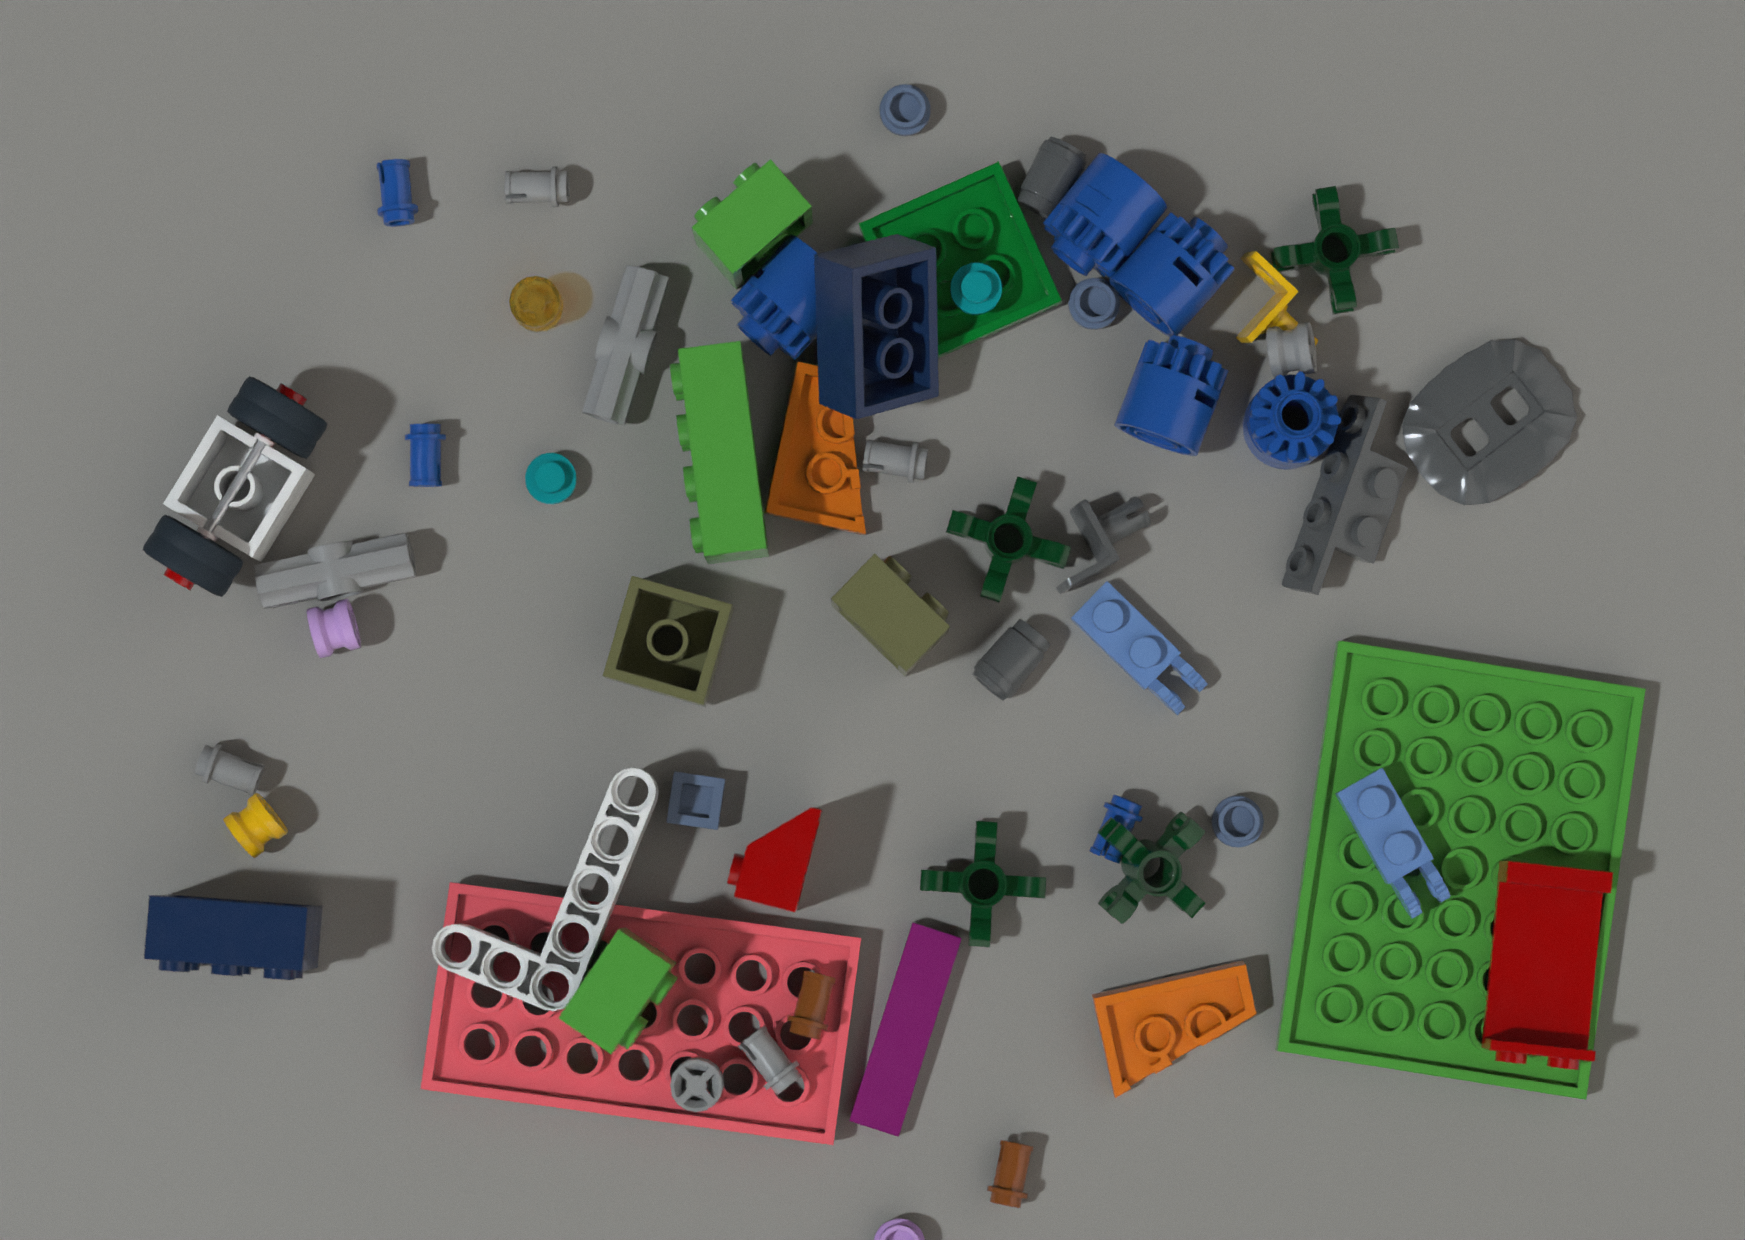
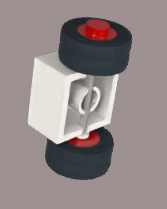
(237, 488)

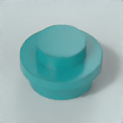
(976, 288)
(550, 478)

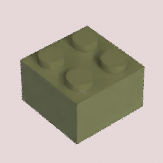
(891, 613)
(668, 641)

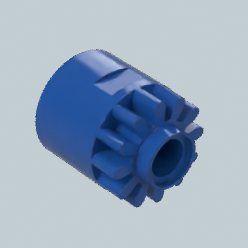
(1103, 217)
(1173, 273)
(781, 301)
(1172, 395)
(1275, 442)

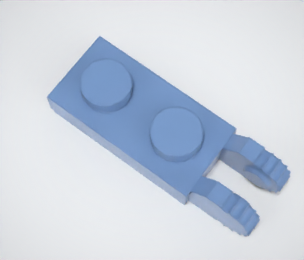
(1135, 644)
(1391, 837)

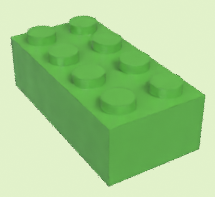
(722, 453)

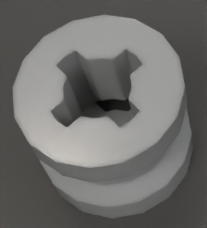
(1291, 349)
(690, 1090)

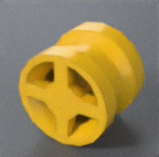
(255, 825)

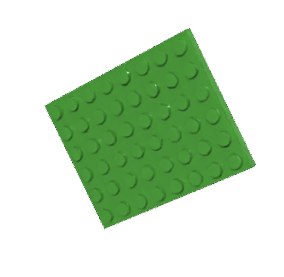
(1490, 774)

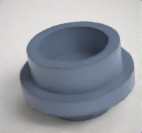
(905, 110)
(1094, 303)
(1237, 821)

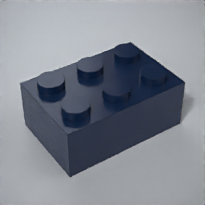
(876, 325)
(232, 935)

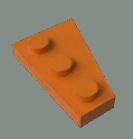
(815, 461)
(1165, 1018)

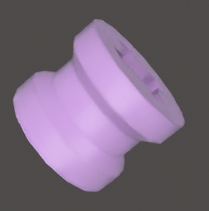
(333, 628)

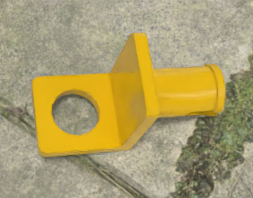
(1274, 311)

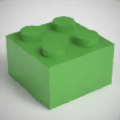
(751, 222)
(618, 991)

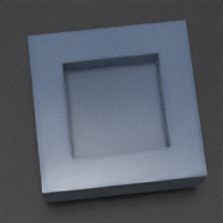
(696, 800)

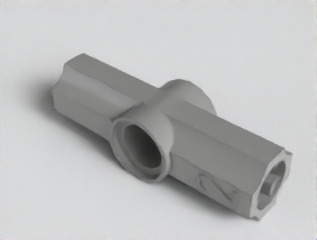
(626, 345)
(335, 571)

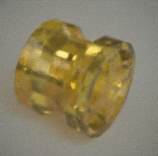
(532, 295)

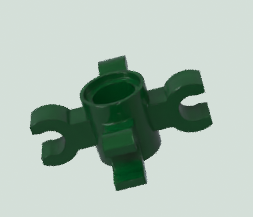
(1338, 274)
(983, 532)
(1178, 837)
(1007, 884)

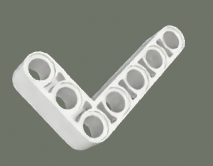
(572, 909)

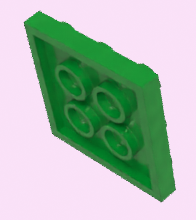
(968, 224)

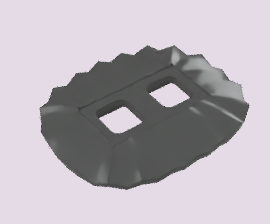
(1512, 451)

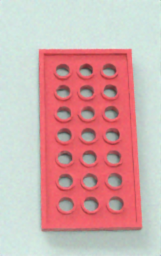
(605, 1088)

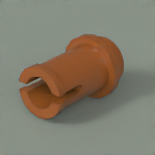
(812, 1005)
(1010, 1174)

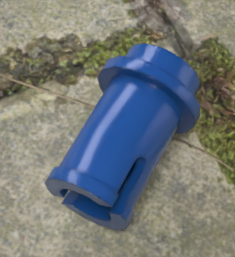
(396, 193)
(425, 455)
(1124, 812)

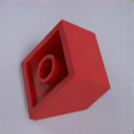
(777, 863)

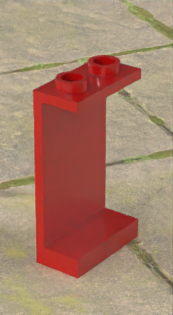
(1543, 963)

